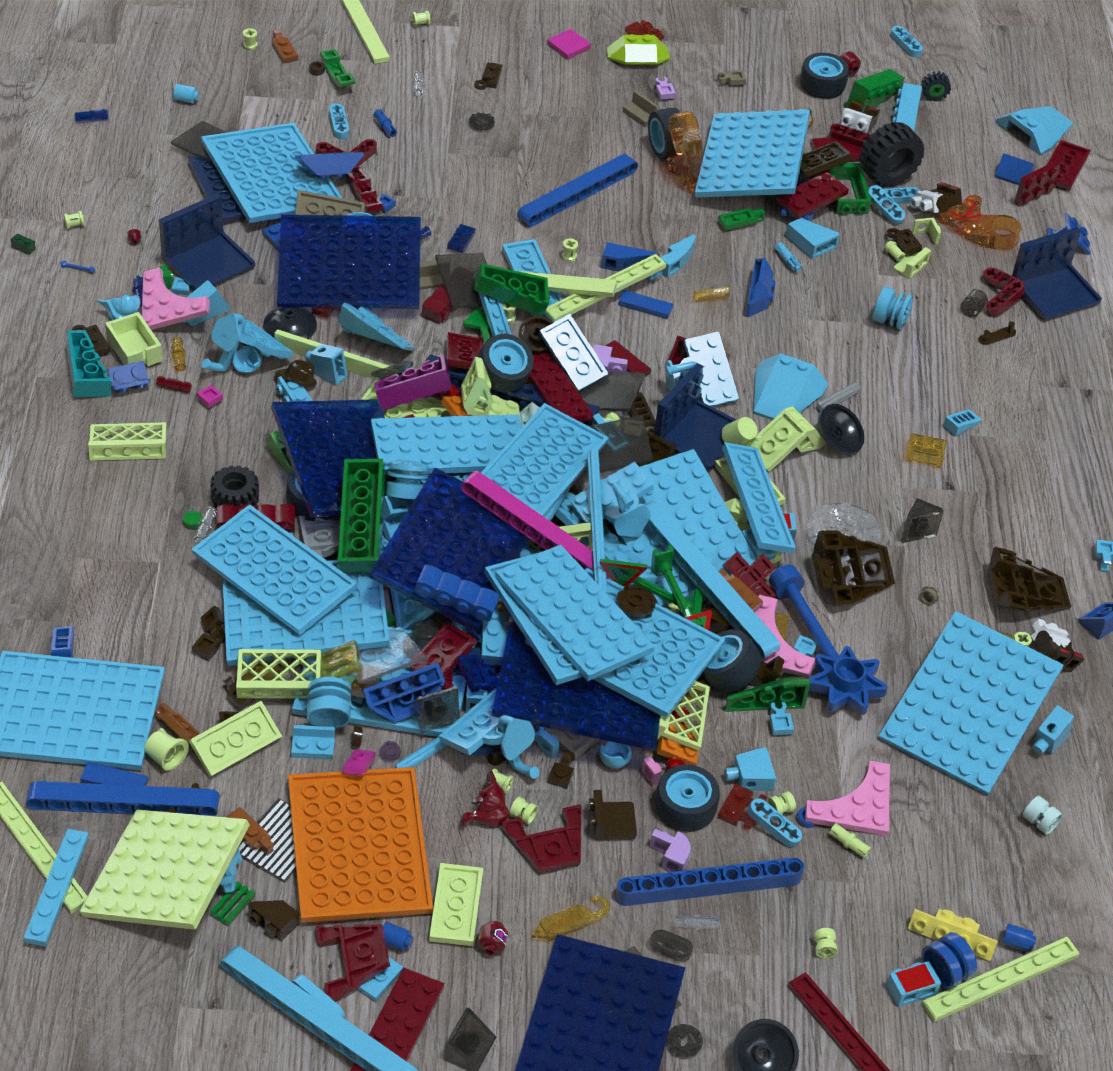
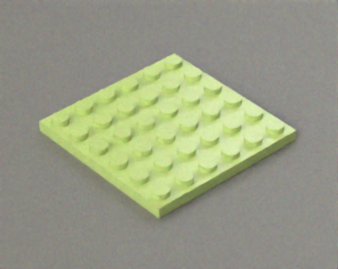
(165, 869)

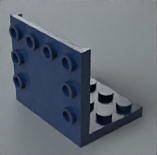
(198, 246)
(1050, 279)
(690, 421)

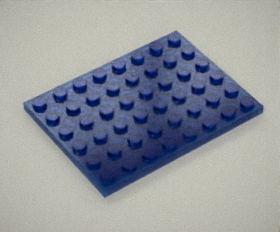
(349, 261)
(318, 441)
(448, 533)
(573, 706)
(600, 1010)

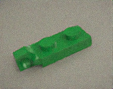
(741, 218)

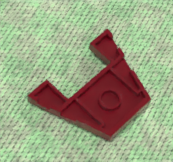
(550, 848)
(363, 954)

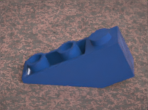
(620, 257)

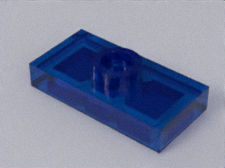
(461, 238)

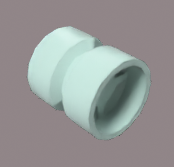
(1040, 813)

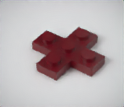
(752, 574)

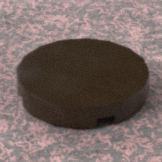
(636, 602)

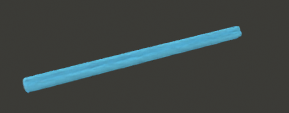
(596, 517)

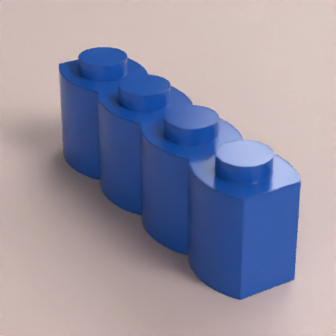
(458, 593)

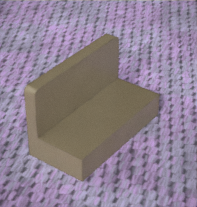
(640, 108)
(429, 275)

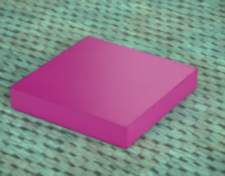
(569, 43)

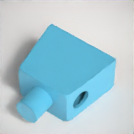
(328, 363)
(1053, 731)
(753, 770)

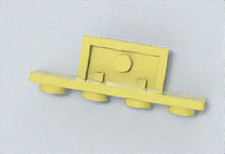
(948, 922)

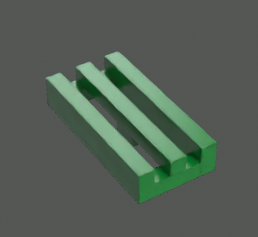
(243, 890)

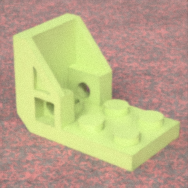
(477, 395)
(785, 434)

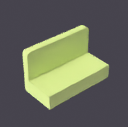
(912, 263)

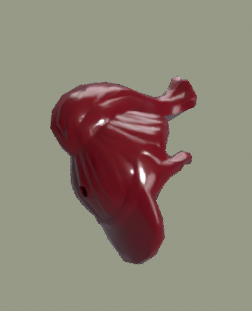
(492, 806)

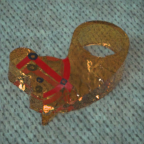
(688, 147)
(981, 228)

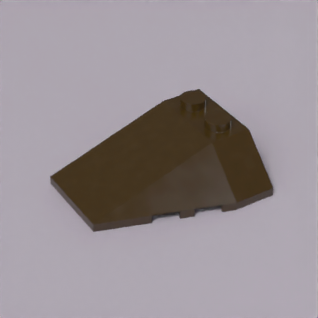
(850, 567)
(1024, 586)

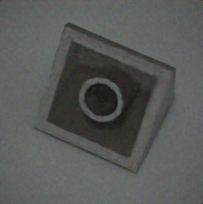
(922, 521)
(437, 709)
(469, 1042)

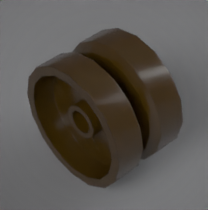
(530, 334)

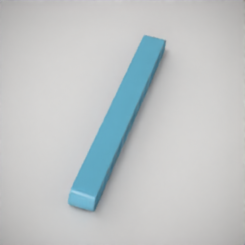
(710, 581)
(311, 1013)

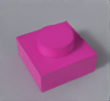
(210, 396)

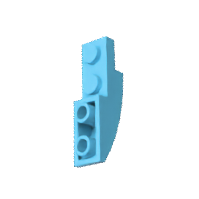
(677, 257)

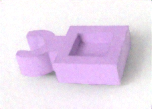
(664, 90)

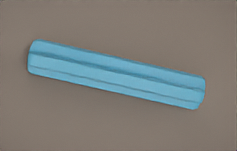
(421, 754)

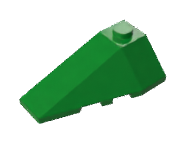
(788, 690)

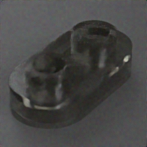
(672, 944)

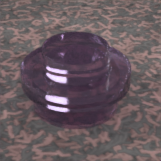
(390, 751)

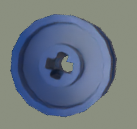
(950, 959)

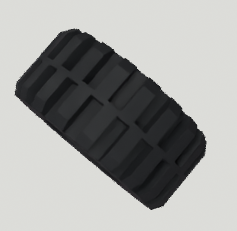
(891, 139)

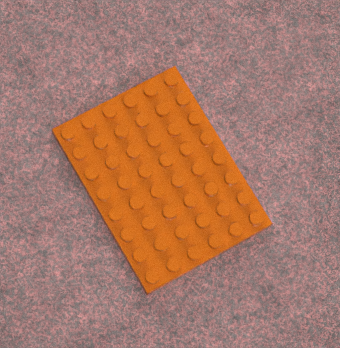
(359, 845)

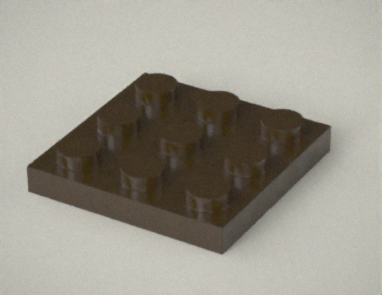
(823, 159)

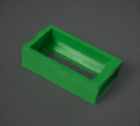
(854, 173)

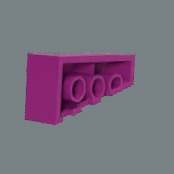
(414, 384)

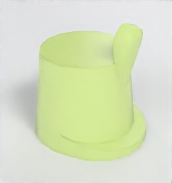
(740, 432)
(166, 749)

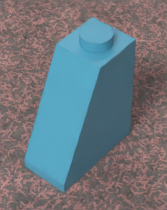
(812, 237)
(217, 303)

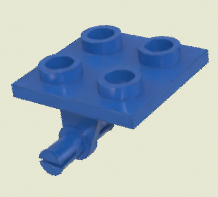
(1071, 222)

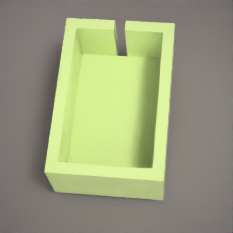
(133, 340)

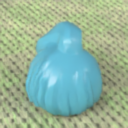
(122, 306)

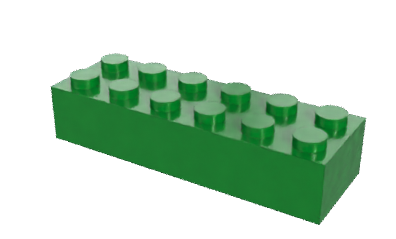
(361, 514)

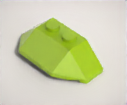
(638, 50)

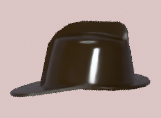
(298, 372)

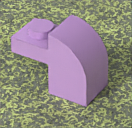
(610, 363)
(675, 849)

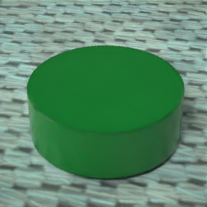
(192, 519)

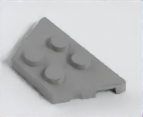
(320, 535)

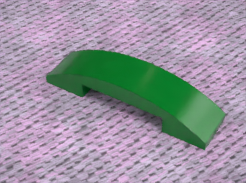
(335, 69)

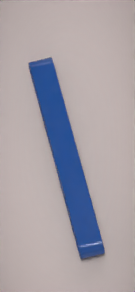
(577, 190)
(120, 798)
(700, 885)

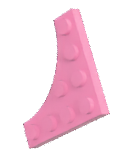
(163, 307)
(795, 662)
(861, 810)

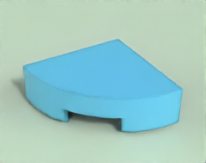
(180, 287)

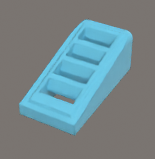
(955, 425)

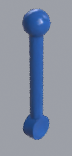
(64, 264)

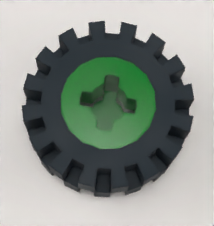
(939, 81)

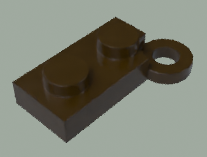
(490, 76)
(905, 240)
(96, 337)

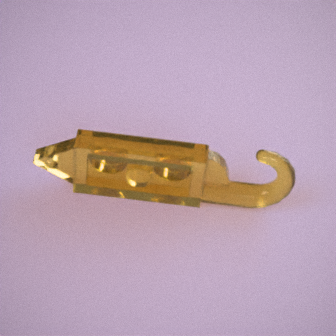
(570, 920)

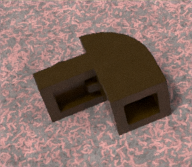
(768, 672)

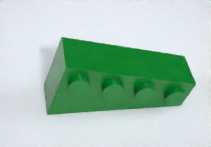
(876, 88)
(514, 288)

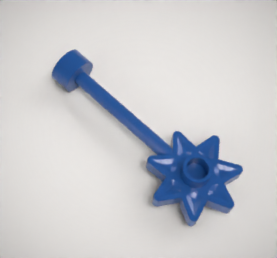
(839, 676)

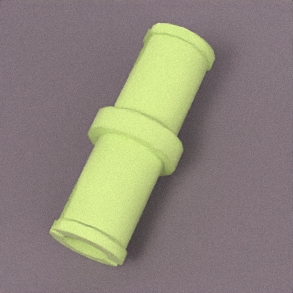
(850, 840)

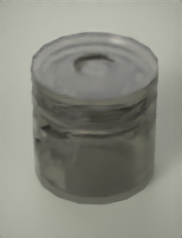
(974, 303)

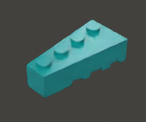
(86, 371)

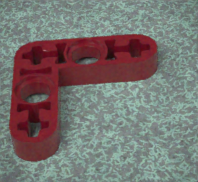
(368, 146)
(1013, 288)

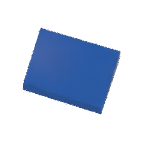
(1013, 168)
(1099, 620)

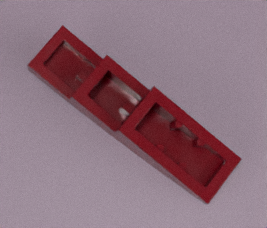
(364, 190)

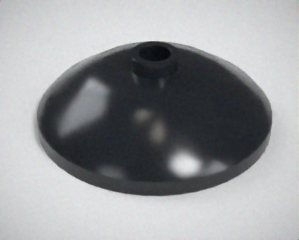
(290, 320)
(841, 429)
(773, 1039)

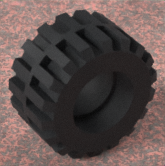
(234, 487)

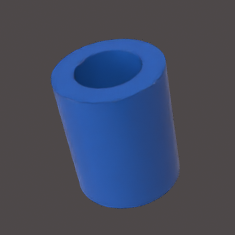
(397, 937)
(1018, 937)

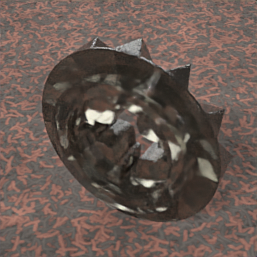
(477, 123)
(680, 1032)

